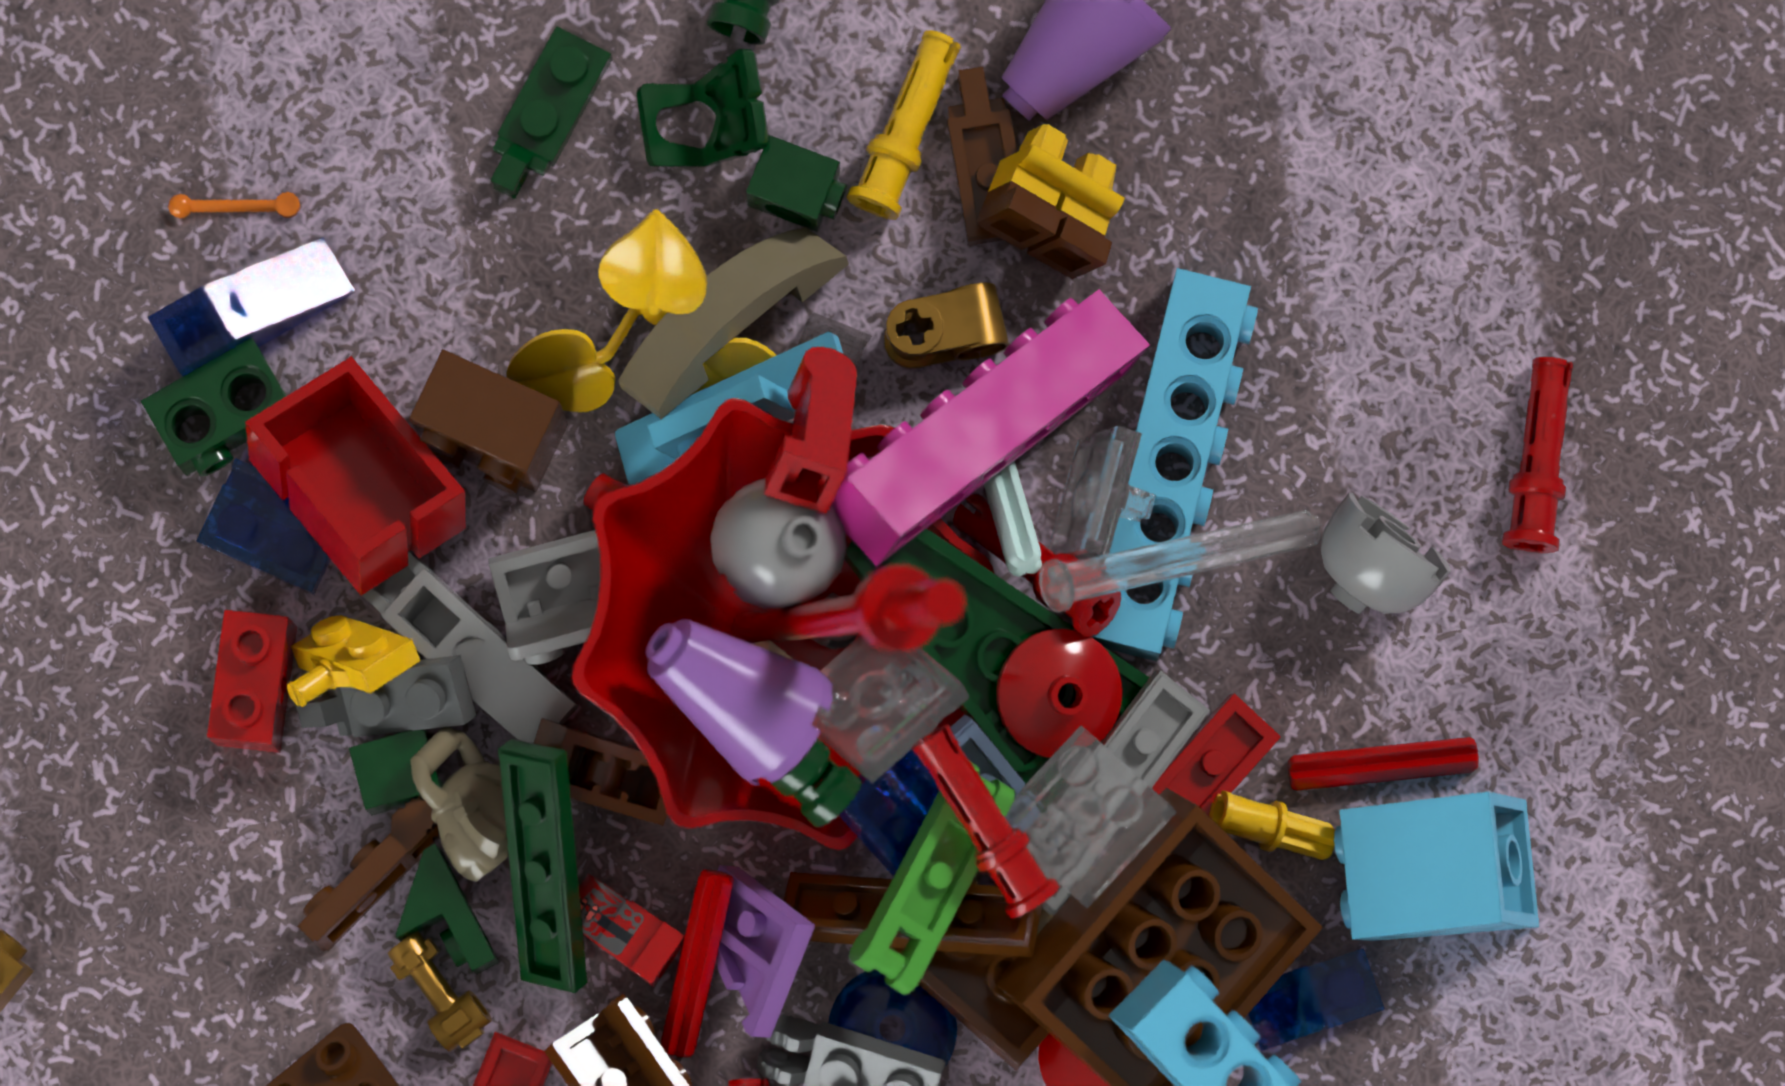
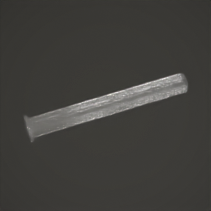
(1176, 558)

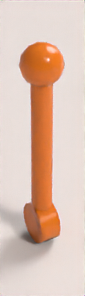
(285, 205)

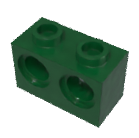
(212, 393)

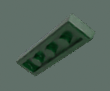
(543, 865)

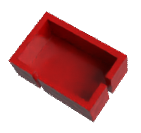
(356, 475)

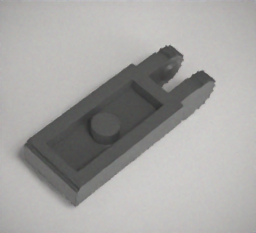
(842, 1058)

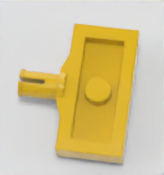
(348, 655)

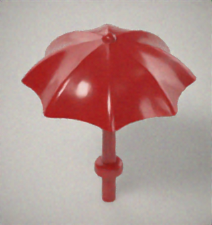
(663, 571)

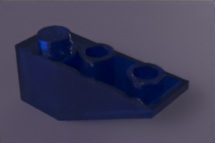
(251, 303)

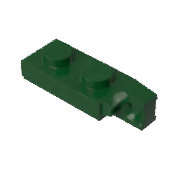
(547, 109)

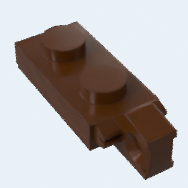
(979, 139)

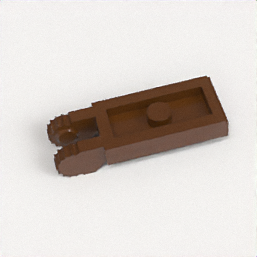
(374, 873)

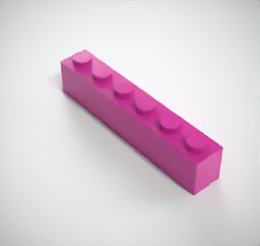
(986, 425)

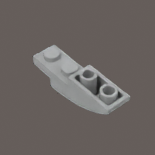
(445, 625)

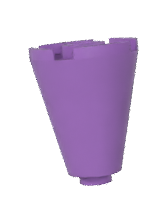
(1076, 49)
(740, 696)

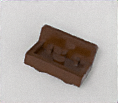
(615, 1050)

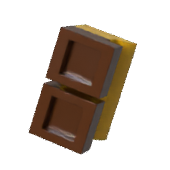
(1052, 205)

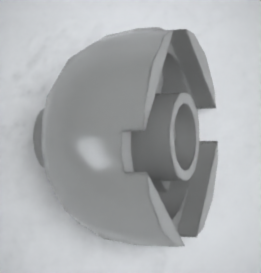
(776, 549)
(1377, 559)

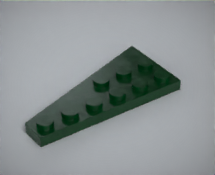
(984, 635)

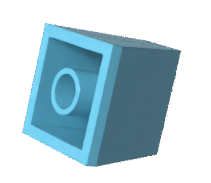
(1437, 867)

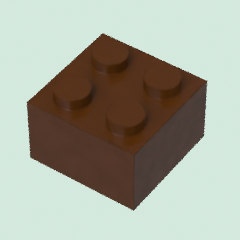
(489, 423)

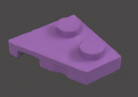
(760, 950)

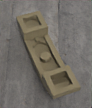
(738, 292)

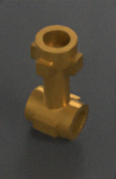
(457, 1018)

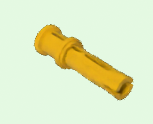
(896, 150)

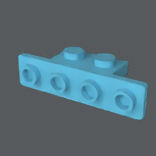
(655, 443)

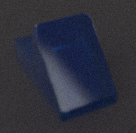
(1316, 999)

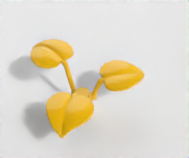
(650, 274)

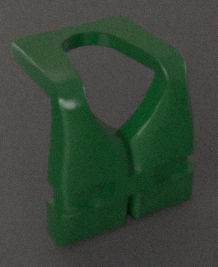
(730, 93)

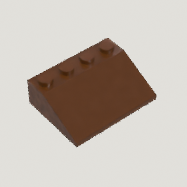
(1180, 900)

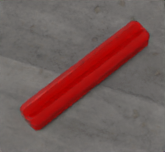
(1383, 763)
(697, 962)

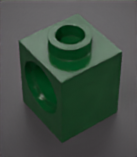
(796, 184)

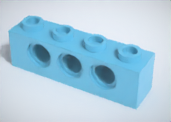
(1164, 1010)

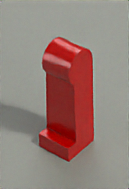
(816, 455)

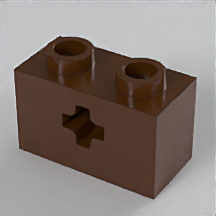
(606, 772)

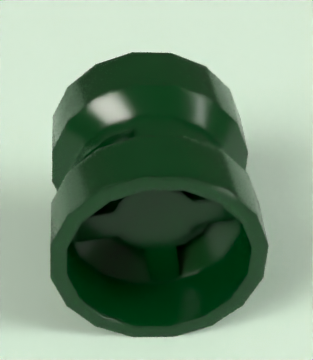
(744, 14)
(819, 785)

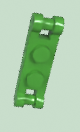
(923, 894)

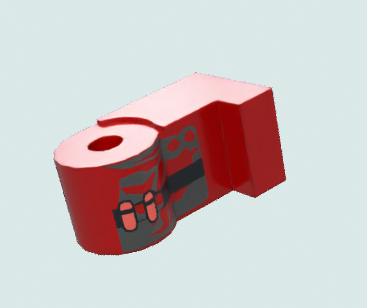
(627, 931)

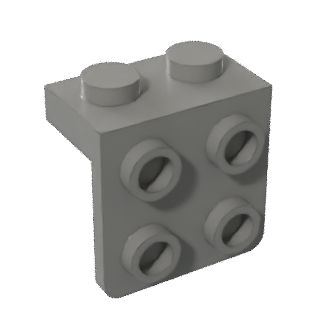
(548, 595)

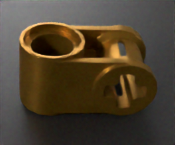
(953, 326)

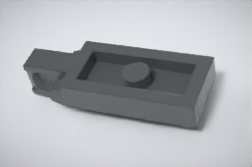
(422, 697)

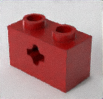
(252, 681)

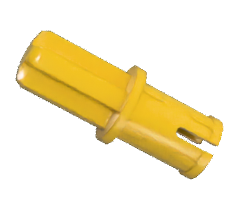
(1272, 826)

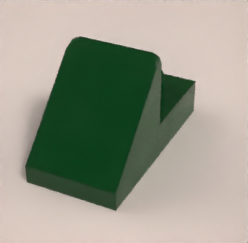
(437, 897)

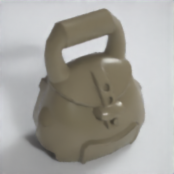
(466, 806)

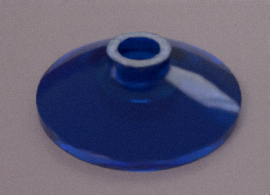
(869, 1000)

